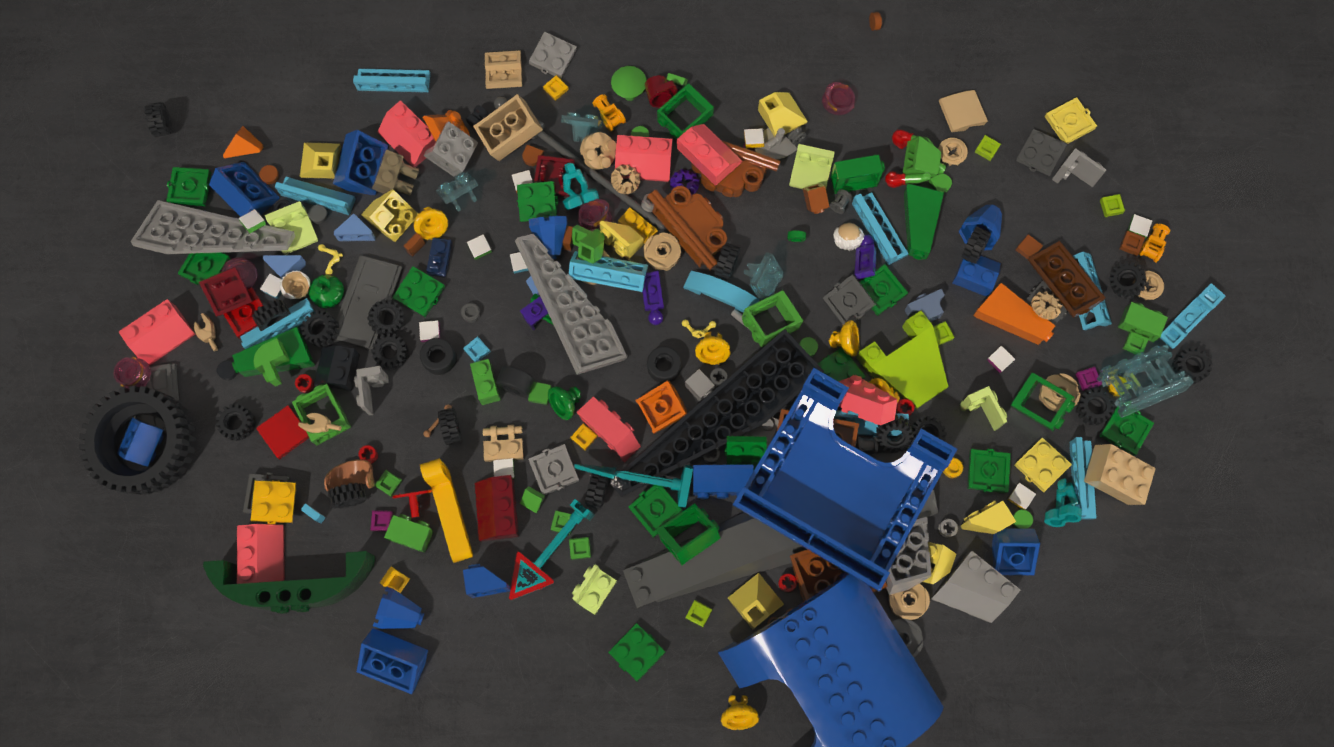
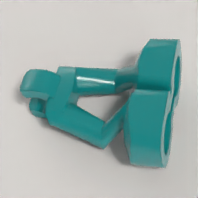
(574, 199)
(1064, 513)

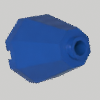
(987, 218)
(550, 232)
(397, 611)

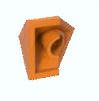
(243, 144)

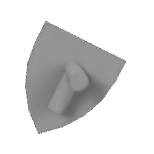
(776, 147)

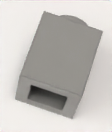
(699, 385)

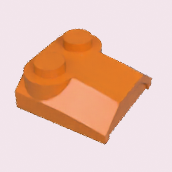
(437, 122)
(662, 406)

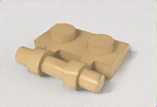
(503, 449)

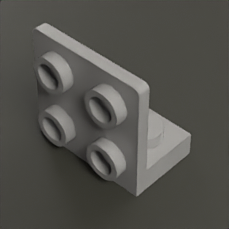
(452, 149)
(1082, 167)
(365, 378)

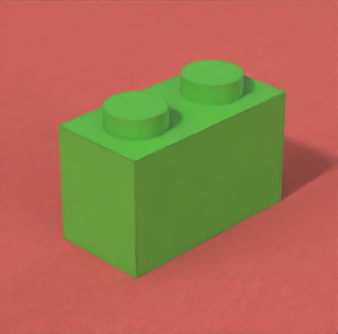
(1143, 321)
(485, 382)
(408, 533)

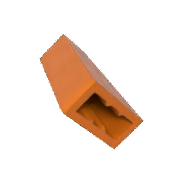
(1014, 315)

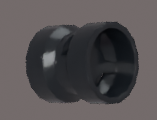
(478, 114)

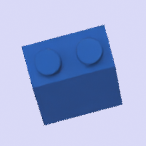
(979, 276)
(140, 442)
(1015, 551)
(482, 582)

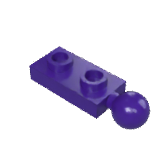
(865, 258)
(653, 297)

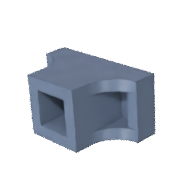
(928, 305)

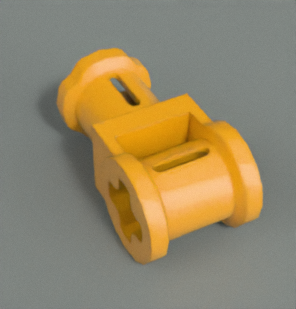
(609, 113)
(1155, 243)

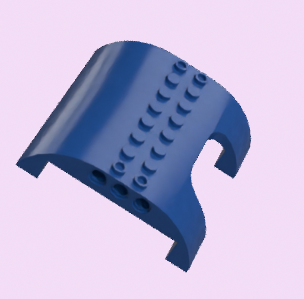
(836, 495)
(842, 669)

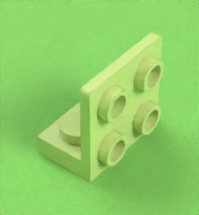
(811, 166)
(294, 219)
(989, 404)
(594, 589)

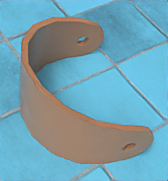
(350, 472)

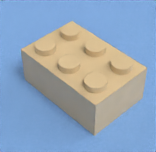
(508, 127)
(1119, 474)

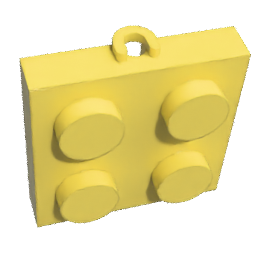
(1070, 121)
(1042, 465)

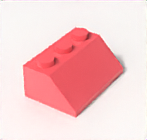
(406, 134)
(707, 153)
(647, 155)
(157, 332)
(260, 553)

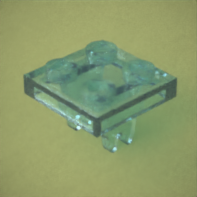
(580, 125)
(462, 184)
(765, 276)

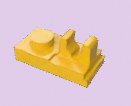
(638, 223)

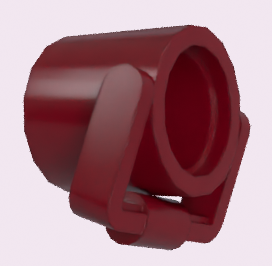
(659, 90)

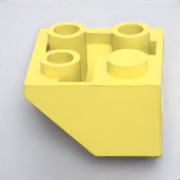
(781, 111)
(320, 160)
(390, 215)
(622, 238)
(991, 520)
(941, 562)
(755, 601)

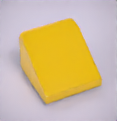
(394, 580)

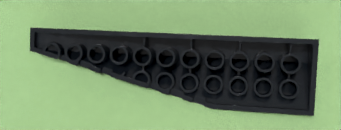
(732, 409)

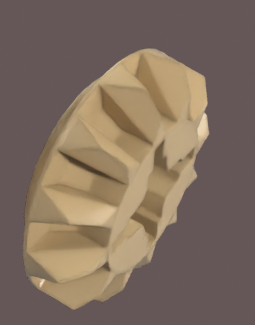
(950, 144)
(626, 188)
(1157, 286)
(1038, 305)

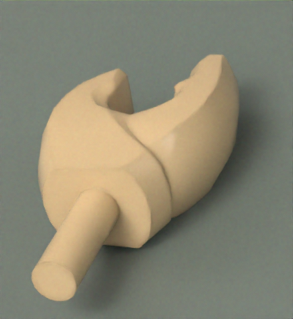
(206, 334)
(321, 424)

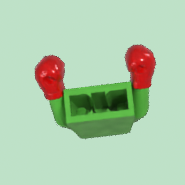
(920, 162)

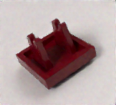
(552, 169)
(225, 291)

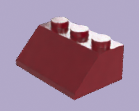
(496, 508)

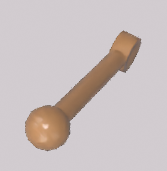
(427, 433)

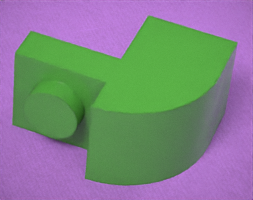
(589, 243)
(268, 357)

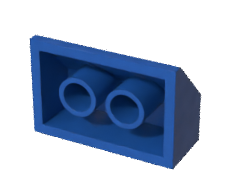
(359, 163)
(242, 189)
(720, 480)
(391, 660)

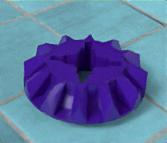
(693, 183)

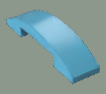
(719, 290)
(1192, 315)

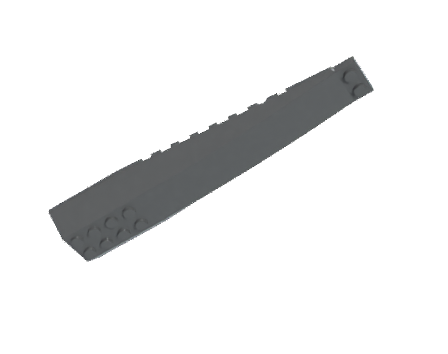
(742, 551)

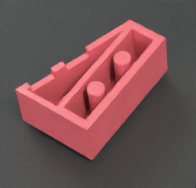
(868, 401)
(609, 428)

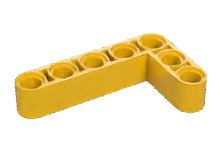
(439, 478)

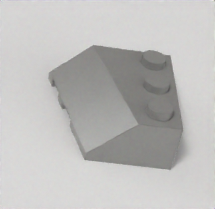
(912, 561)
(976, 589)

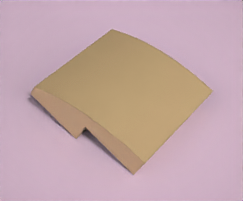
(503, 69)
(963, 111)

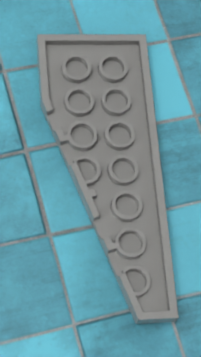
(188, 230)
(581, 328)

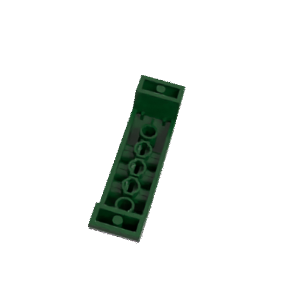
(276, 594)

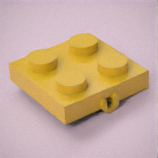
(273, 502)

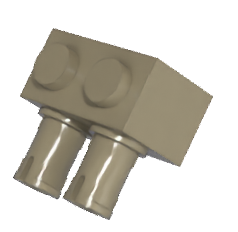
(390, 167)

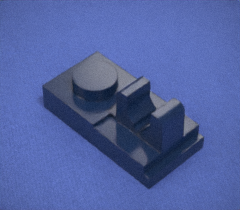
(439, 257)

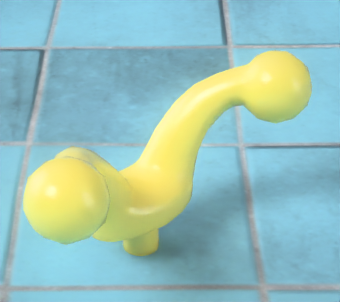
(329, 271)
(698, 333)

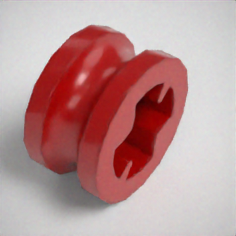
(300, 378)
(905, 401)
(373, 457)
(791, 578)

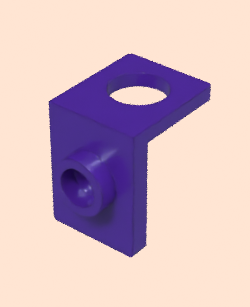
(534, 312)

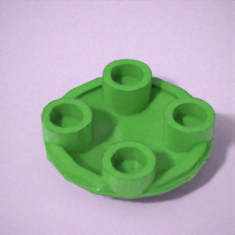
(628, 82)

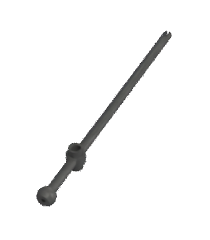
(499, 101)

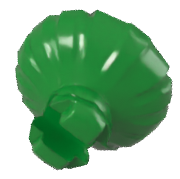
(330, 295)
(563, 401)

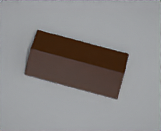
(1066, 279)

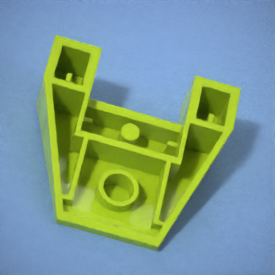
(912, 369)

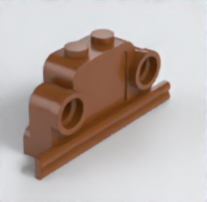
(746, 175)
(691, 223)

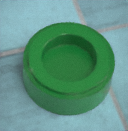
(796, 236)

